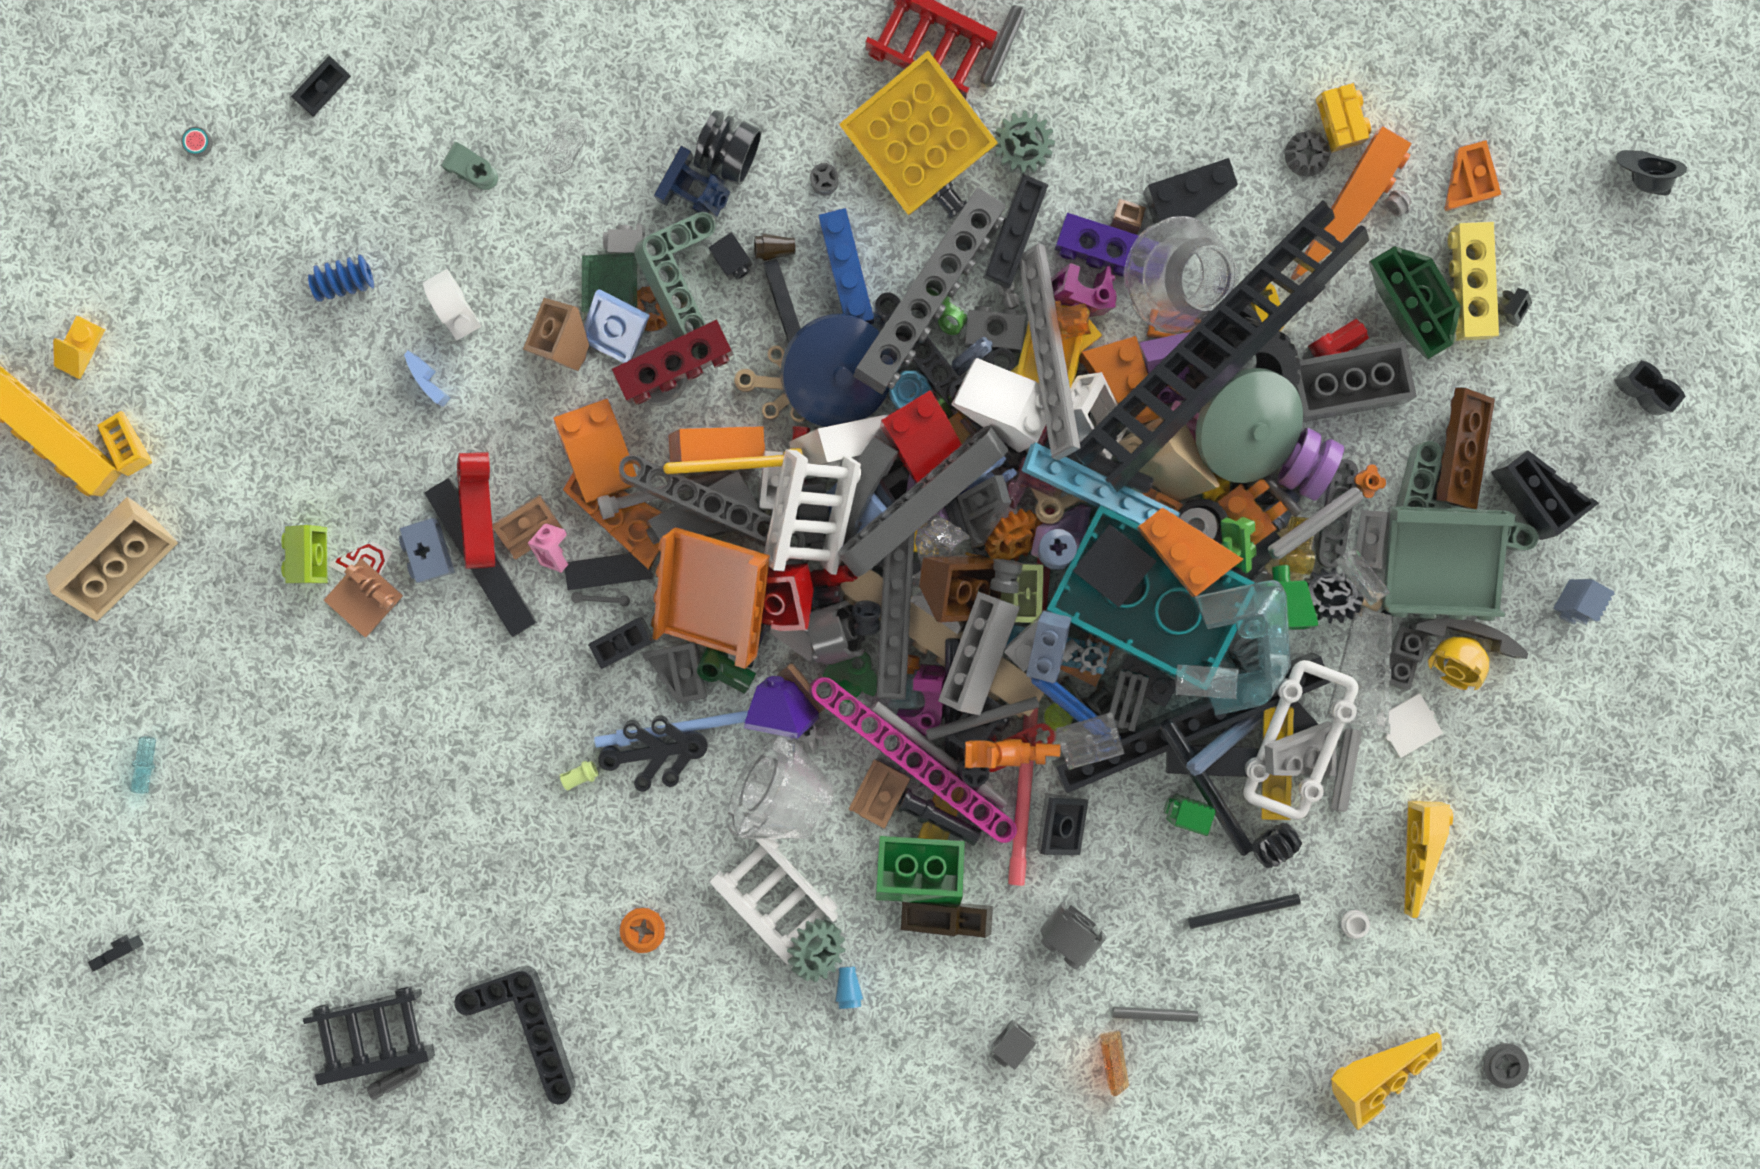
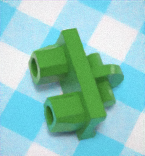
(1237, 539)

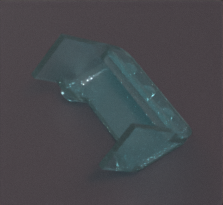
(1261, 614)

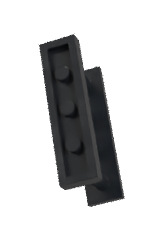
(360, 1062)

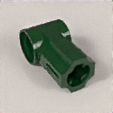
(717, 666)

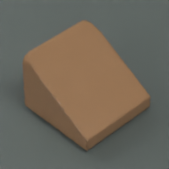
(1128, 216)

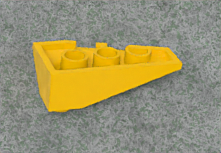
(1426, 838)

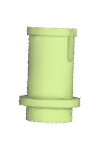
(579, 775)

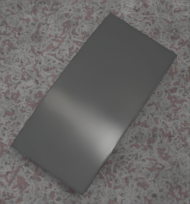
(1405, 654)

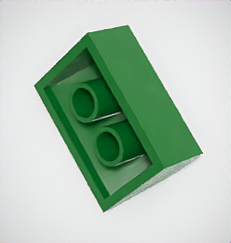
(920, 870)

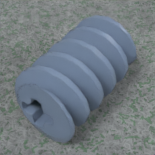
(1064, 541)

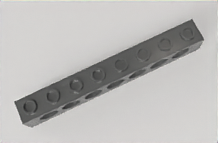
(979, 208)

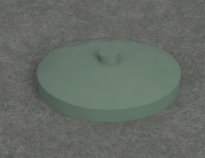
(1249, 426)

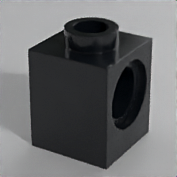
(731, 257)

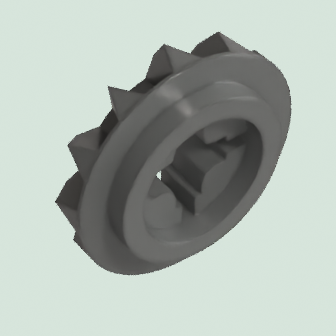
(1297, 161)
(1515, 1073)

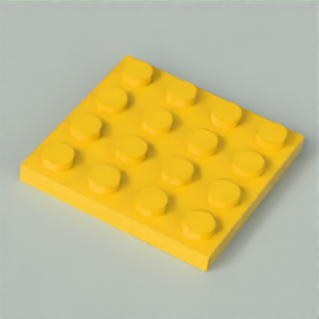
(918, 133)

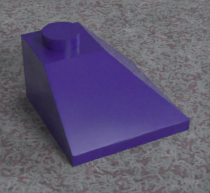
(780, 709)

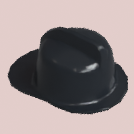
(1651, 172)

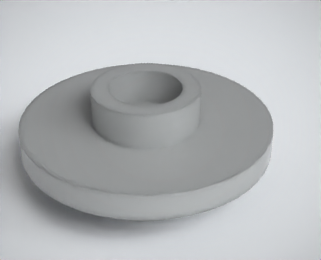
(1201, 520)

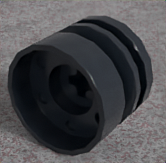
(722, 145)

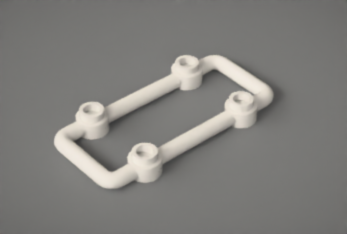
(1290, 691)

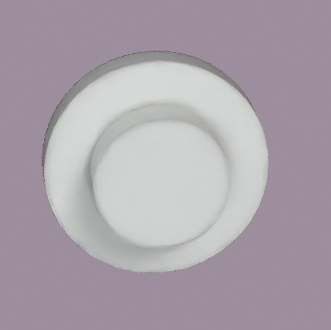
(1355, 924)

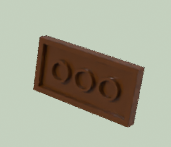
(1465, 448)

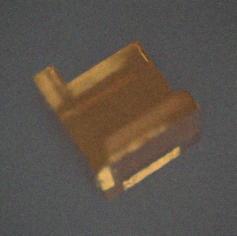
(1072, 320)

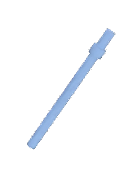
(685, 726)

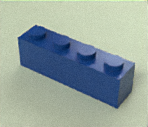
(845, 264)

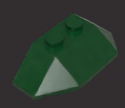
(1417, 299)

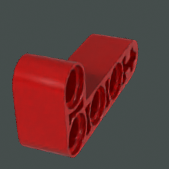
(475, 509)

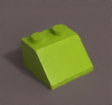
(305, 554)

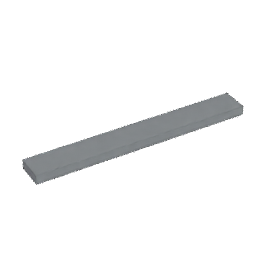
(1049, 353)

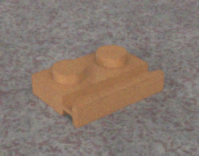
(522, 524)
(879, 793)

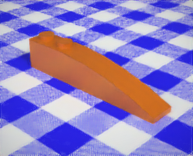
(1363, 188)

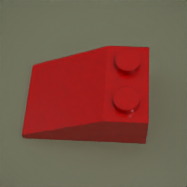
(921, 435)

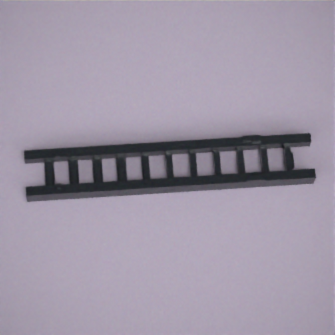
(1207, 332)

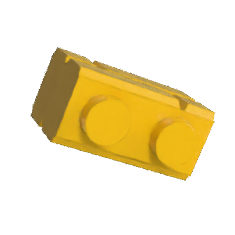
(1343, 117)

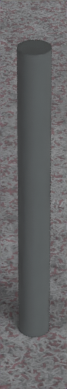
(985, 717)

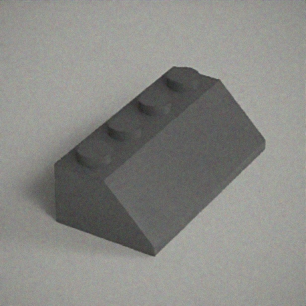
(1355, 381)

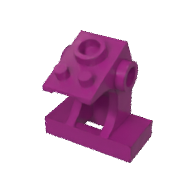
(1071, 292)
(930, 681)

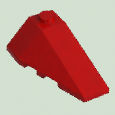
(788, 598)

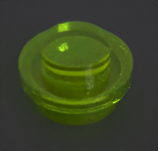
(1056, 717)

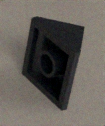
(1062, 825)

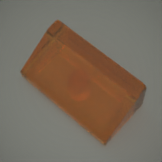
(1114, 1062)

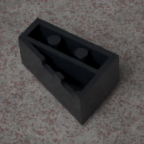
(1191, 191)

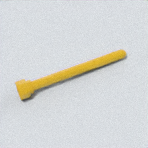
(725, 464)

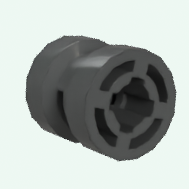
(1006, 576)

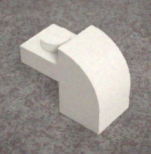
(450, 304)

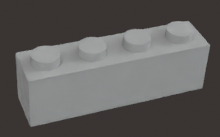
(979, 654)

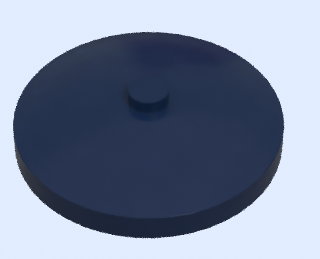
(821, 368)

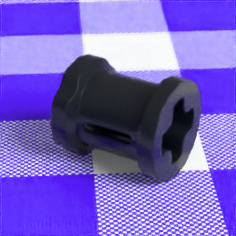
(949, 200)

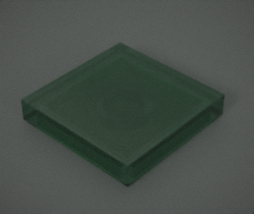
(610, 273)

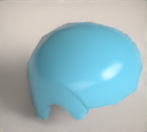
(909, 382)

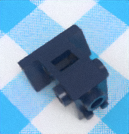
(680, 178)

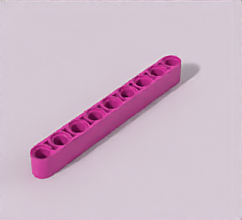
(925, 765)

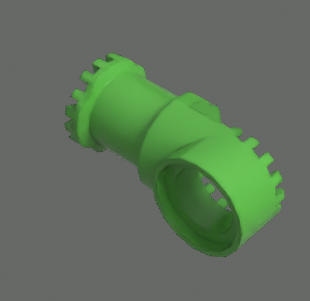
(953, 311)

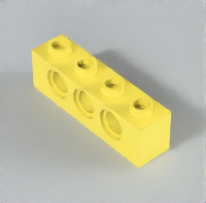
(1481, 240)

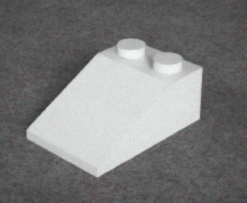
(1004, 402)

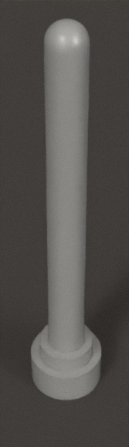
(611, 505)

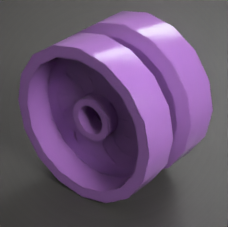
(1311, 464)

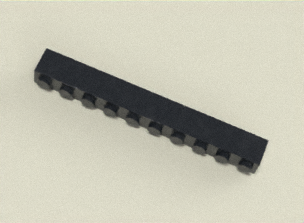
(1192, 720)

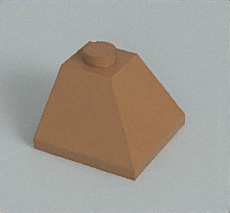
(558, 335)

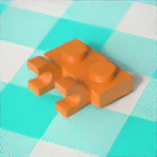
(1242, 504)

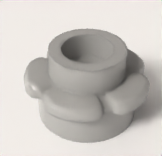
(1401, 200)

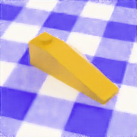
(1370, 1080)

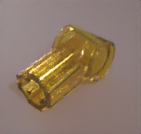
(1302, 558)

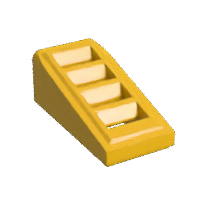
(133, 459)

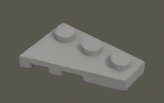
(1299, 752)

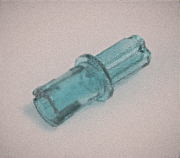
(143, 764)

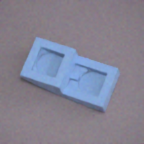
(422, 373)

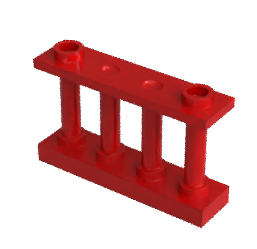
(954, 25)

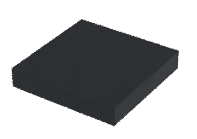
(1114, 565)

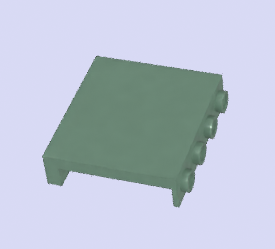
(1446, 562)

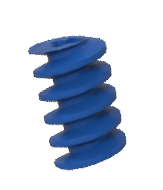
(341, 279)

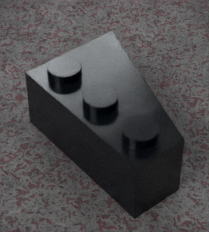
(1541, 495)

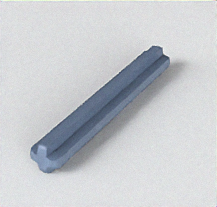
(1223, 743)

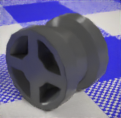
(826, 174)

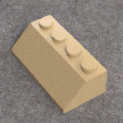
(110, 560)

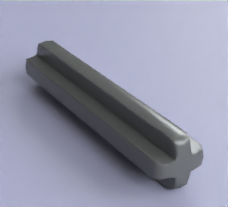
(1002, 45)

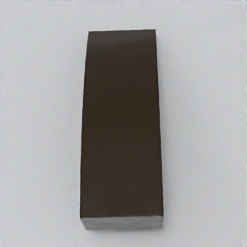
(947, 919)

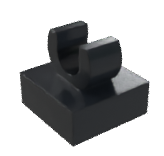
(1517, 307)

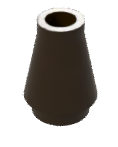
(772, 246)

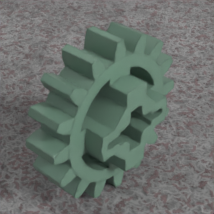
(1034, 146)
(818, 948)

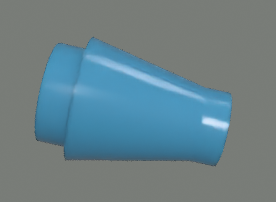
(848, 988)

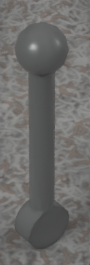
(577, 597)

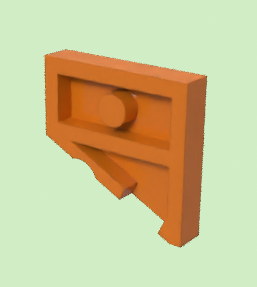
(1472, 177)

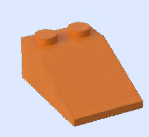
(594, 449)

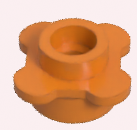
(1362, 481)

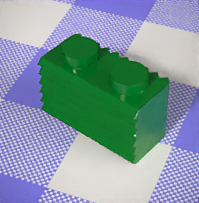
(1189, 814)

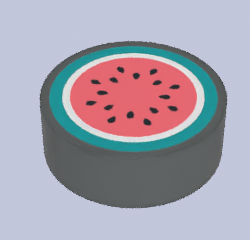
(196, 142)

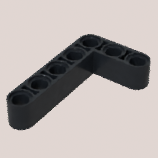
(936, 359)
(530, 1023)

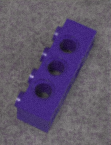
(1102, 236)

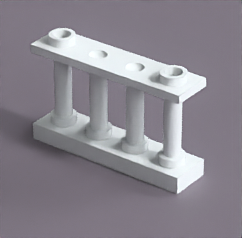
(790, 496)
(746, 903)

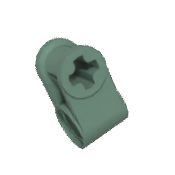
(468, 165)

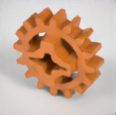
(1013, 536)

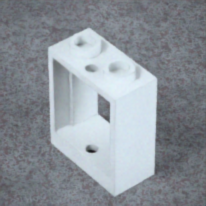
(1092, 394)

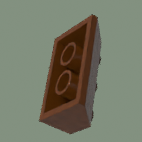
(953, 585)

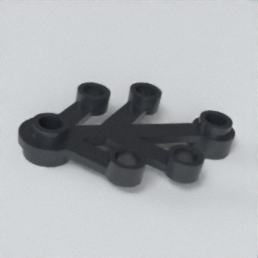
(657, 751)

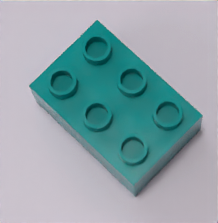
(1159, 616)

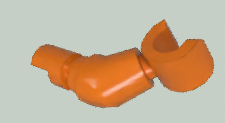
(1006, 753)

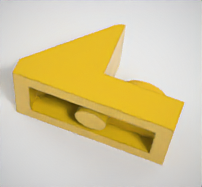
(78, 347)

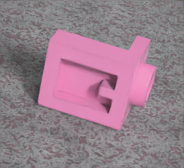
(546, 548)

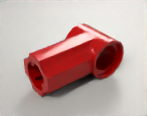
(1341, 340)

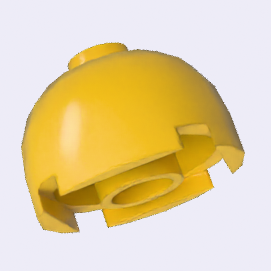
(1466, 662)

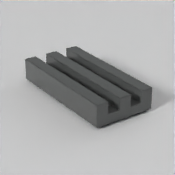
(1138, 702)

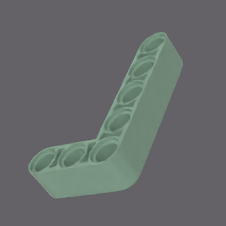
(676, 284)
(1423, 496)

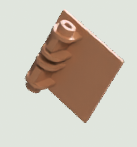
(363, 597)

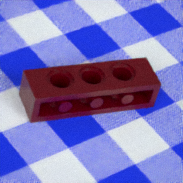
(629, 373)

